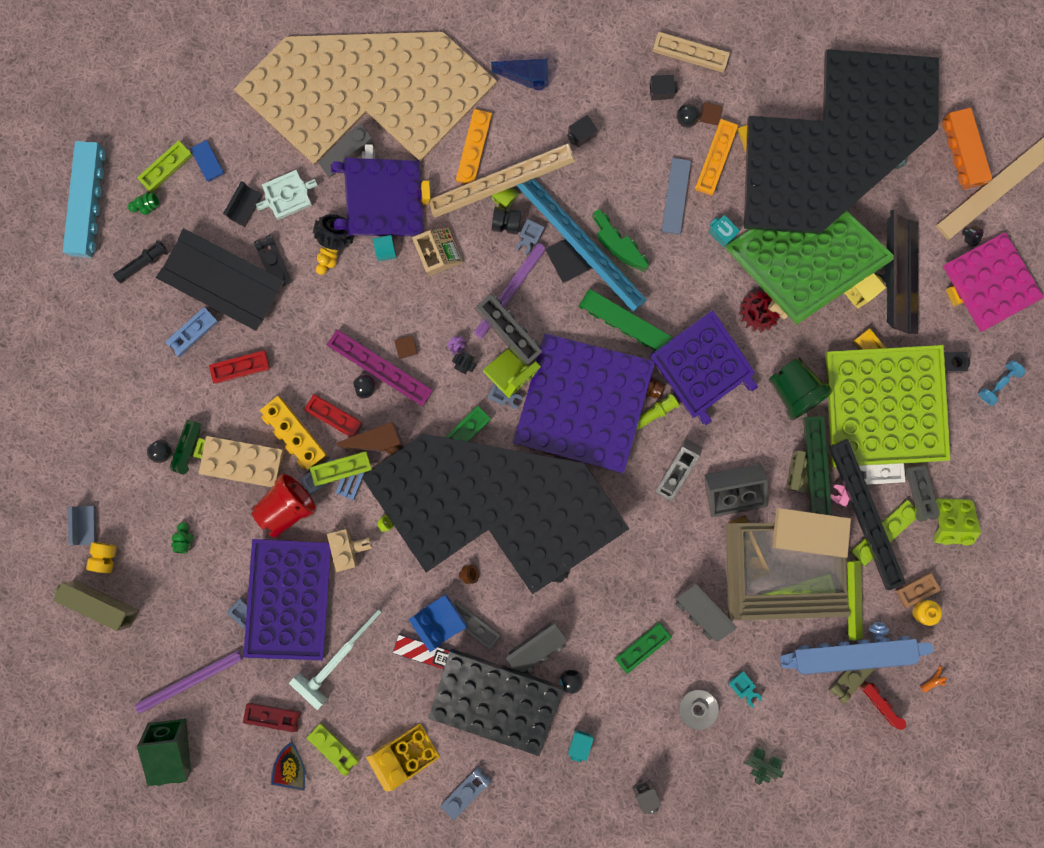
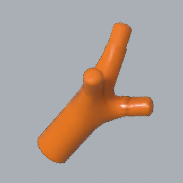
(935, 681)

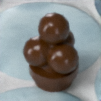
(655, 388)

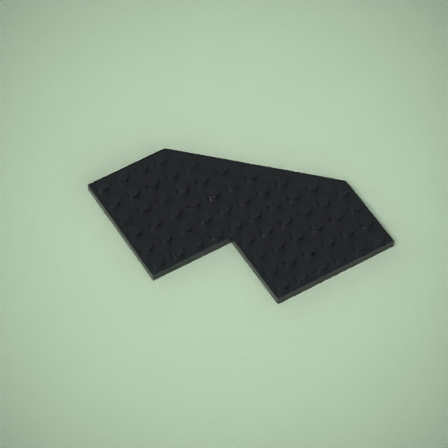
(814, 170)
(534, 505)

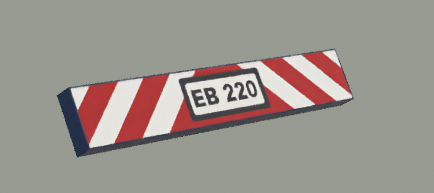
(417, 651)

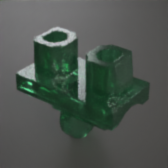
(771, 769)

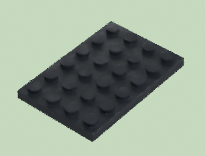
(495, 702)

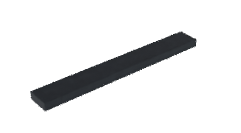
(867, 514)

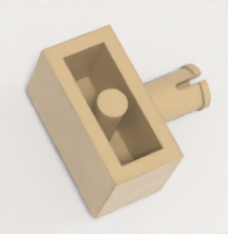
(345, 550)

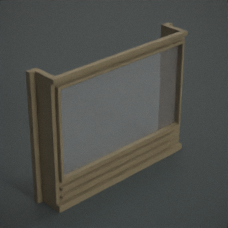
(780, 582)

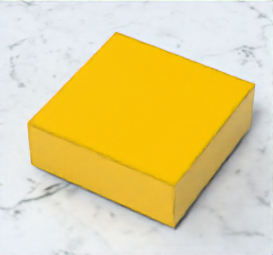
(425, 192)

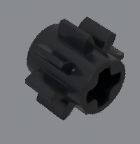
(464, 362)

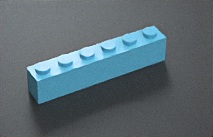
(83, 199)

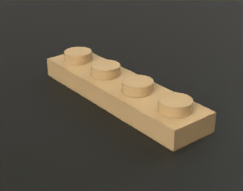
(691, 52)

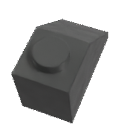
(647, 797)

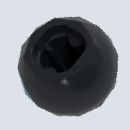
(688, 115)
(364, 386)
(159, 451)
(572, 681)

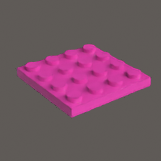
(993, 282)

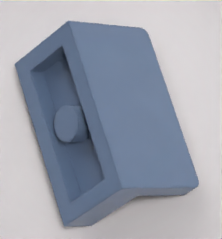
(81, 525)

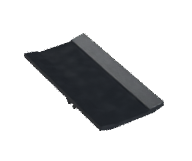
(902, 274)
(220, 279)

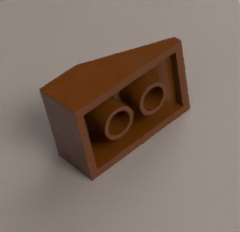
(380, 439)

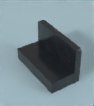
(242, 204)

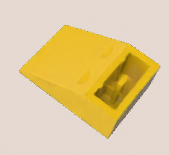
(402, 757)

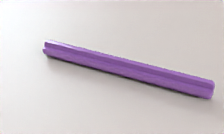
(514, 284)
(188, 682)

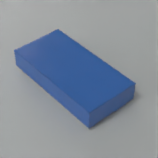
(207, 161)

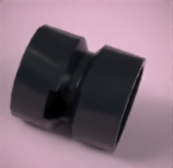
(506, 220)

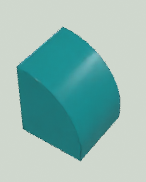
(384, 248)

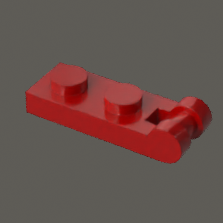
(882, 705)

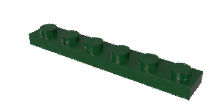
(817, 465)

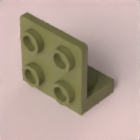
(797, 475)

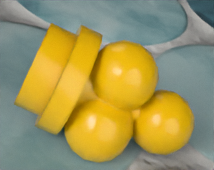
(326, 259)

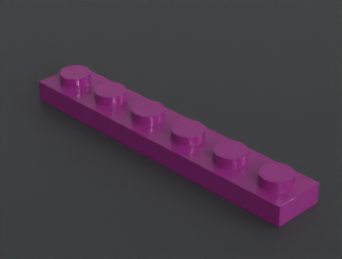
(379, 368)

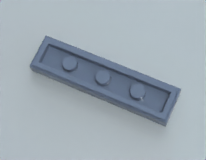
(675, 196)

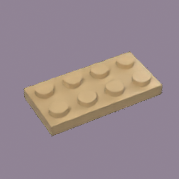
(240, 461)

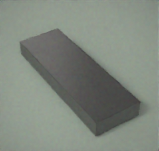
(477, 627)

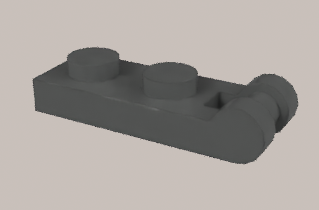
(922, 493)

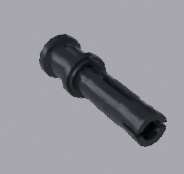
(147, 257)

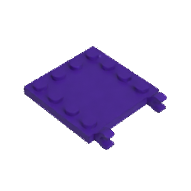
(381, 197)
(703, 365)

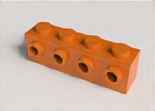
(966, 149)

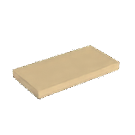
(811, 533)

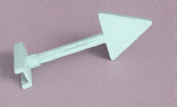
(309, 689)

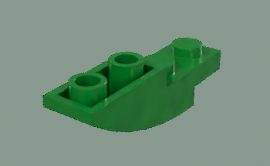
(623, 249)

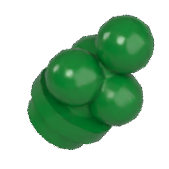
(144, 203)
(181, 539)

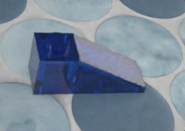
(529, 73)

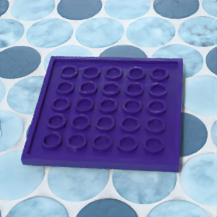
(584, 403)

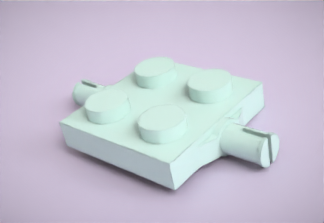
(286, 195)

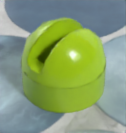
(384, 528)

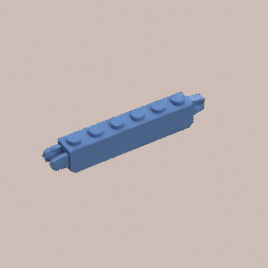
(856, 657)

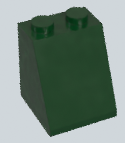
(165, 752)

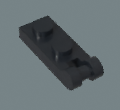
(272, 259)

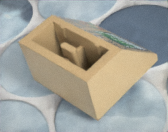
(437, 250)

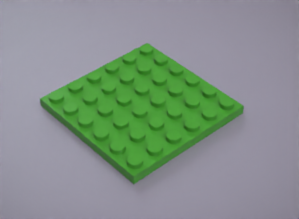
(809, 269)

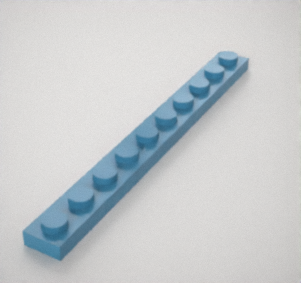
(583, 244)

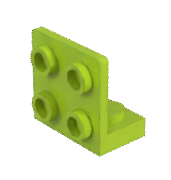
(510, 373)

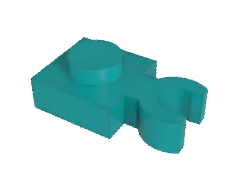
(743, 687)

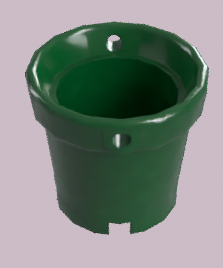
(799, 388)

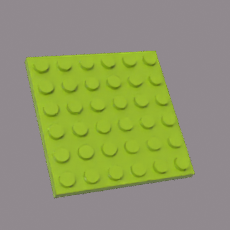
(889, 404)

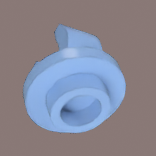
(878, 630)

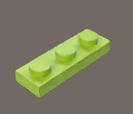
(164, 166)
(340, 468)

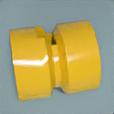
(101, 557)

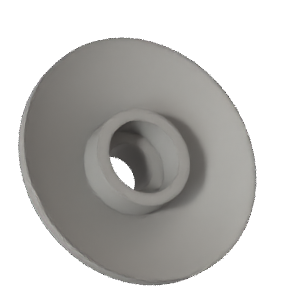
(708, 713)

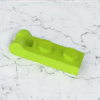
(332, 749)

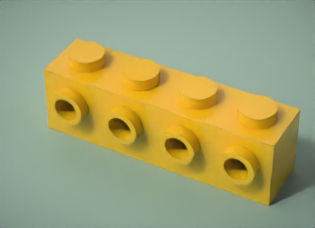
(293, 432)

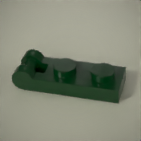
(185, 447)

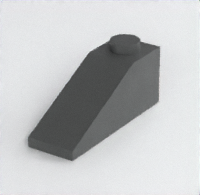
(349, 146)
(679, 469)

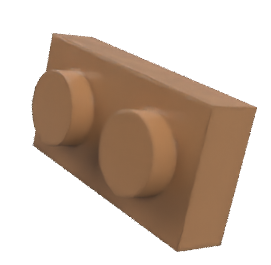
(917, 590)

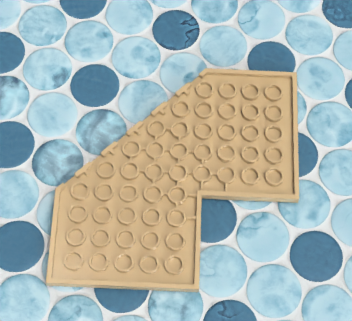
(326, 83)

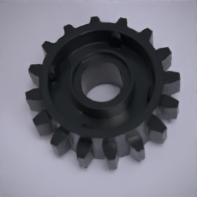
(329, 237)

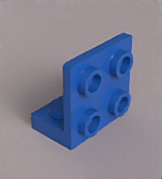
(437, 622)

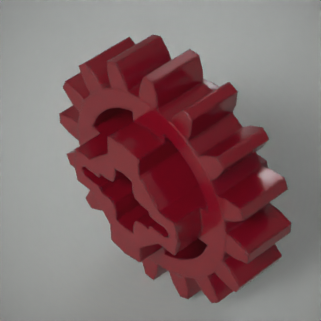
(752, 309)

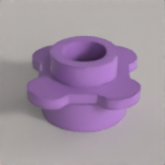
(456, 344)

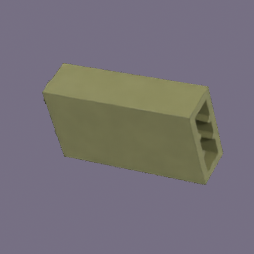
(95, 605)

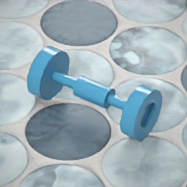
(1015, 369)

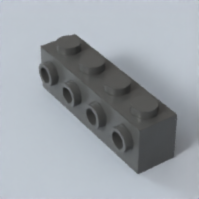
(508, 330)

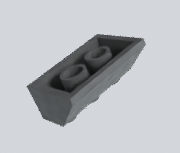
(736, 490)
(704, 612)
(536, 648)

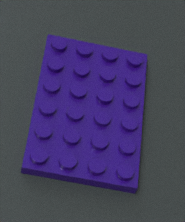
(287, 600)

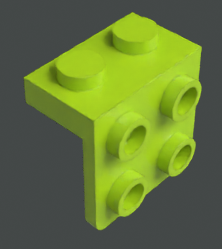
(957, 522)

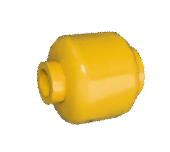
(927, 612)

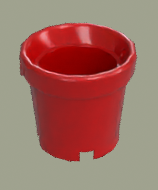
(283, 506)

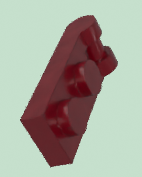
(271, 717)

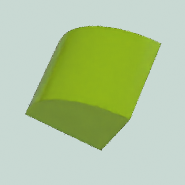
(505, 198)

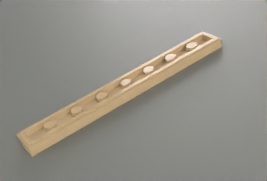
(502, 180)
(992, 191)

